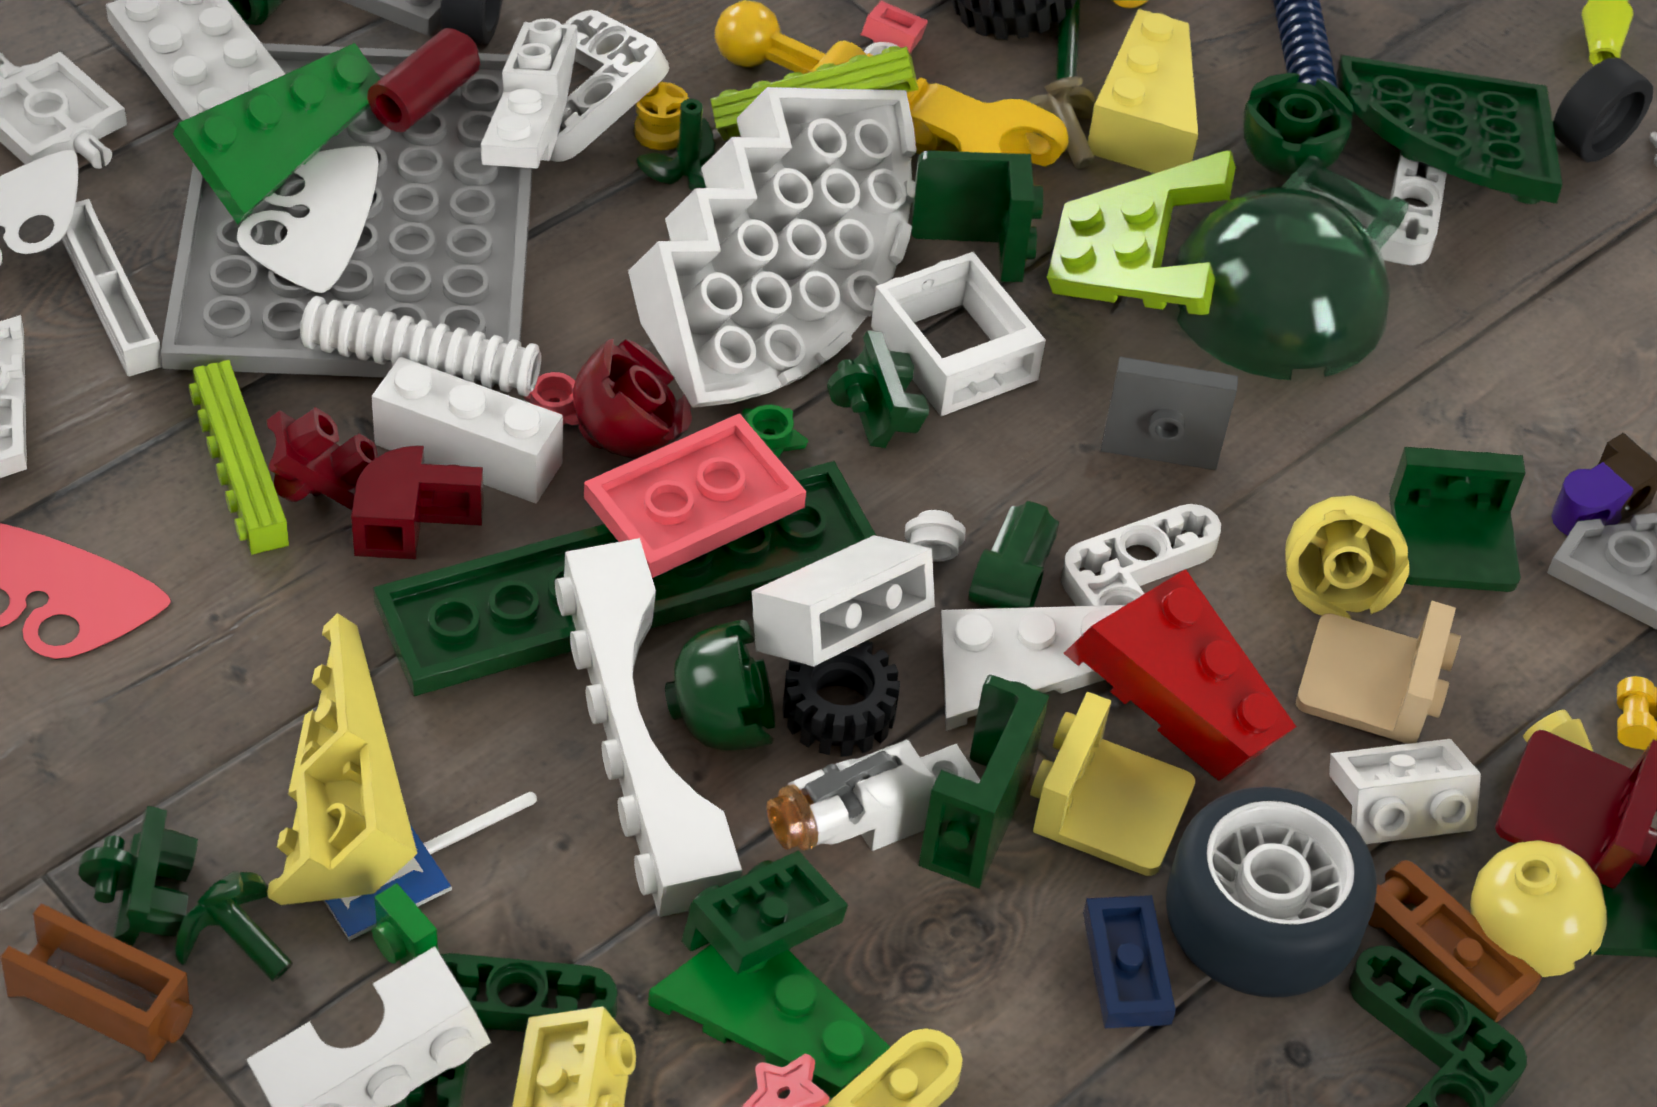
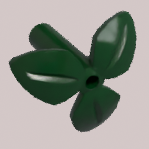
(693, 150)
(221, 908)

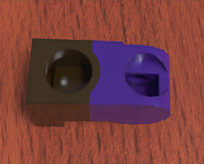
(1610, 491)

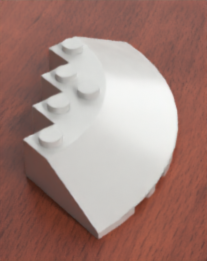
(781, 242)

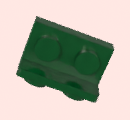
(763, 912)

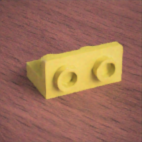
(574, 1061)

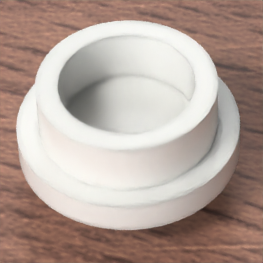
(936, 531)

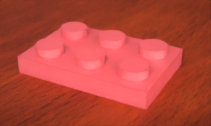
(695, 494)

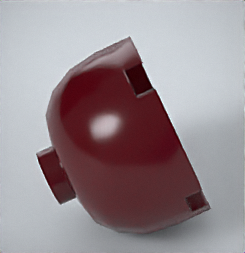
(626, 401)

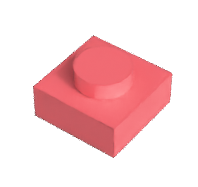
(894, 26)

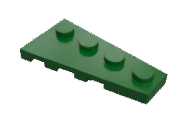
(270, 131)

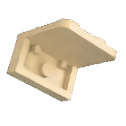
(1377, 675)

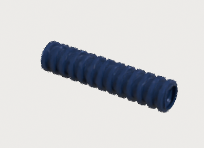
(1304, 40)

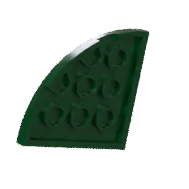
(1460, 123)

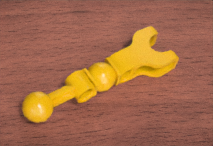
(940, 116)

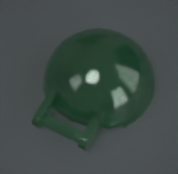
(1294, 275)

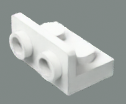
(1408, 790)

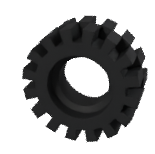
(836, 723)

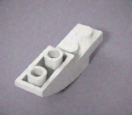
(532, 97)

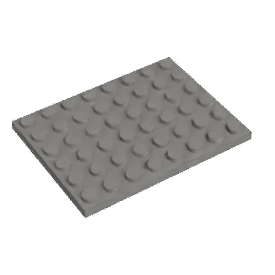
(435, 246)

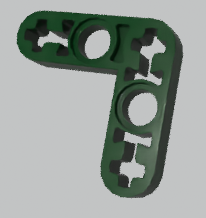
(493, 1014)
(1460, 1070)

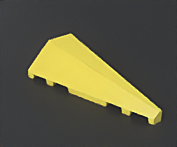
(350, 806)

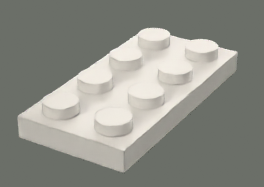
(193, 50)

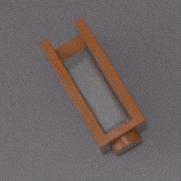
(100, 983)

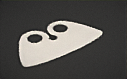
(39, 188)
(321, 244)

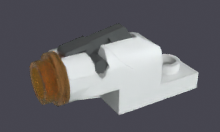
(872, 796)

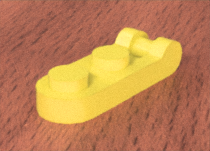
(913, 1072)

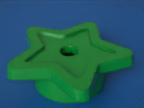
(780, 423)

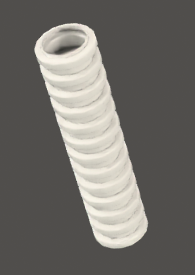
(436, 347)

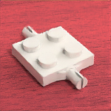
(55, 110)

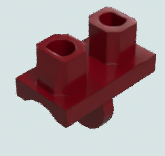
(312, 462)

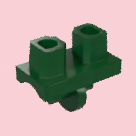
(876, 389)
(151, 853)

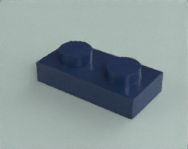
(1128, 962)

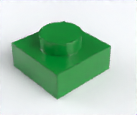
(401, 927)

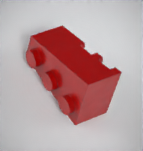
(1187, 675)

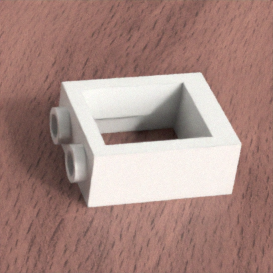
(976, 373)

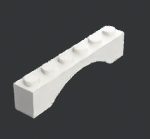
(678, 832)

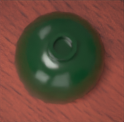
(1294, 121)
(722, 689)

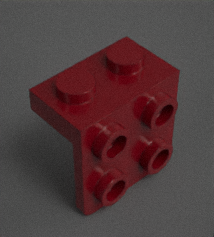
(1583, 804)

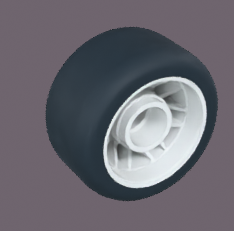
(1270, 891)

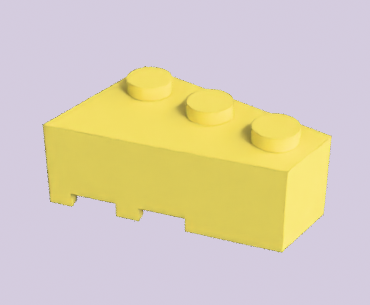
(1148, 99)

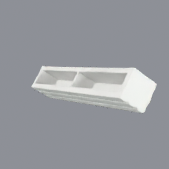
(111, 292)

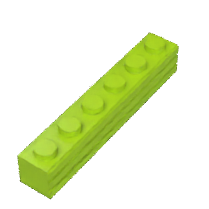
(884, 71)
(240, 458)

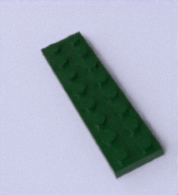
(506, 608)

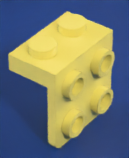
(1108, 795)

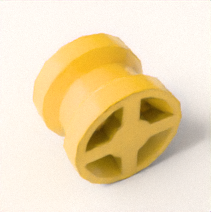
(659, 116)

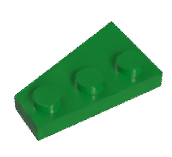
(773, 1011)

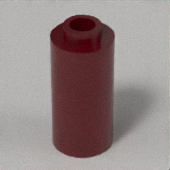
(424, 79)

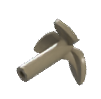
(1068, 103)

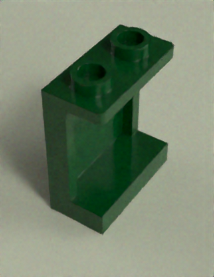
(971, 818)

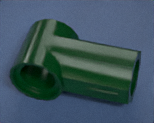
(1015, 566)

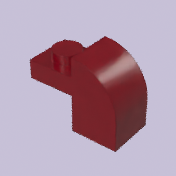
(402, 492)

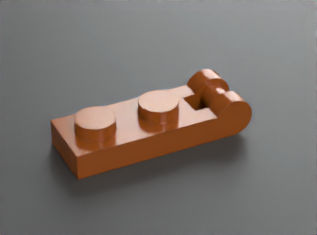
(1451, 942)

